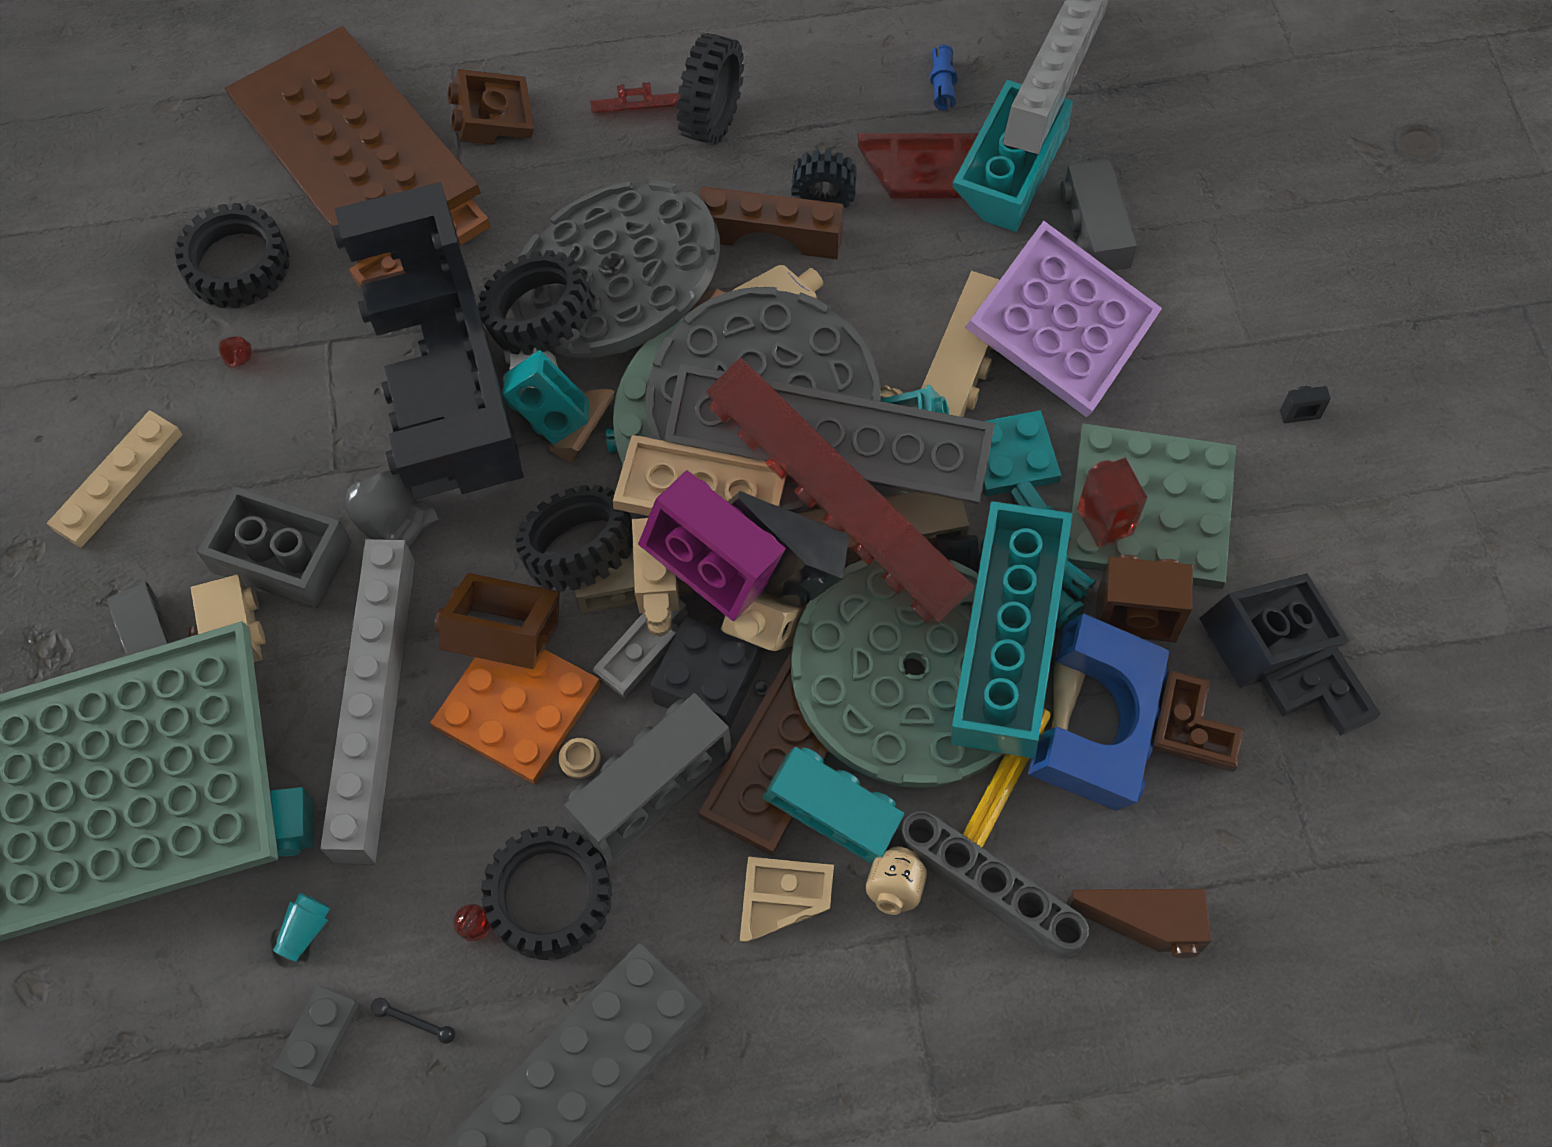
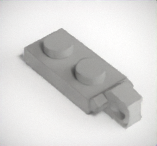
(636, 654)

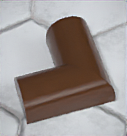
(1185, 732)

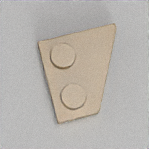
(783, 894)

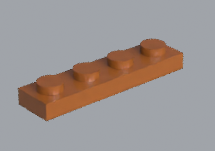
(468, 222)

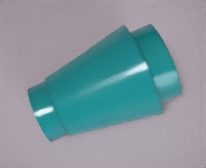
(300, 926)

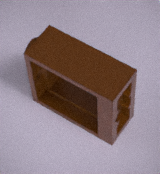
(493, 639)

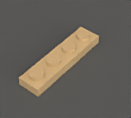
(114, 479)

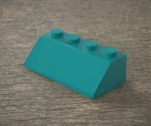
(1004, 179)

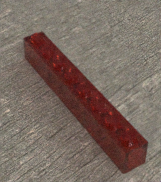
(839, 491)

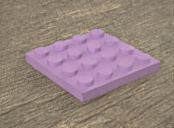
(1064, 319)

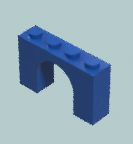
(1134, 676)

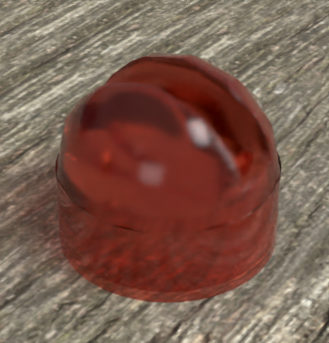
(235, 351)
(478, 925)

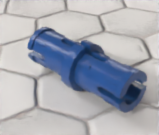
(943, 77)

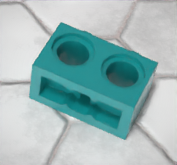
(553, 405)

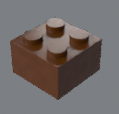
(1146, 596)

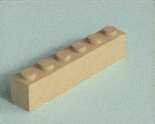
(961, 354)

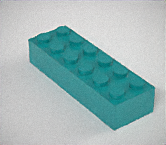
(1012, 630)

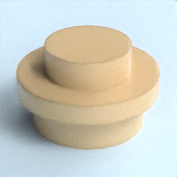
(579, 758)

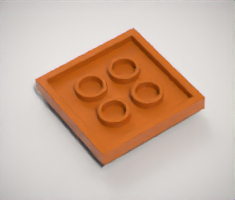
(516, 711)

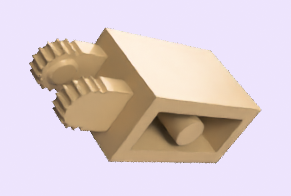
(654, 586)

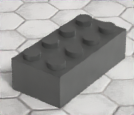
(649, 777)

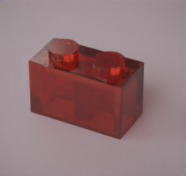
(1111, 501)

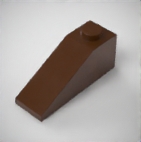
(1154, 917)

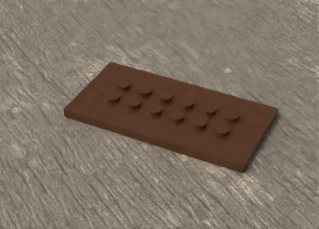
(345, 128)

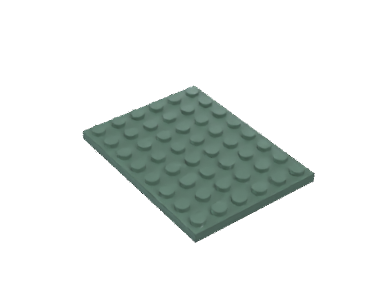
(132, 781)

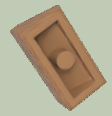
(571, 446)

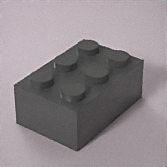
(275, 546)

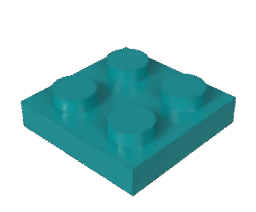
(1020, 454)

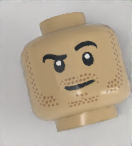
(896, 881)

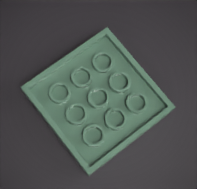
(1185, 506)

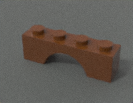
(808, 224)

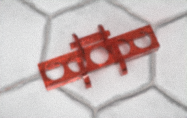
(621, 104)

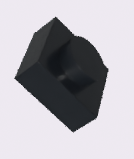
(1305, 404)
(960, 549)

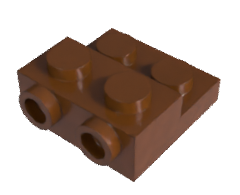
(489, 106)

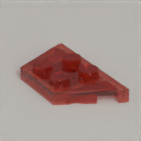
(916, 162)

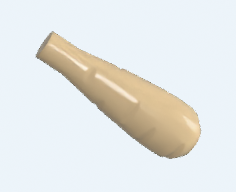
(1066, 690)

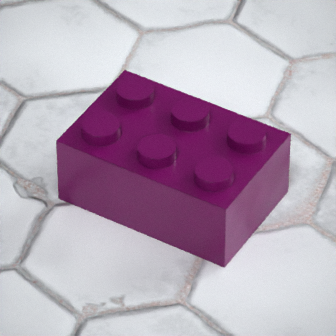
(710, 545)

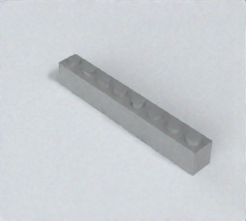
(1052, 73)
(368, 704)

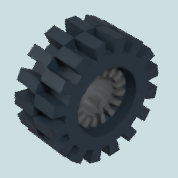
(824, 178)

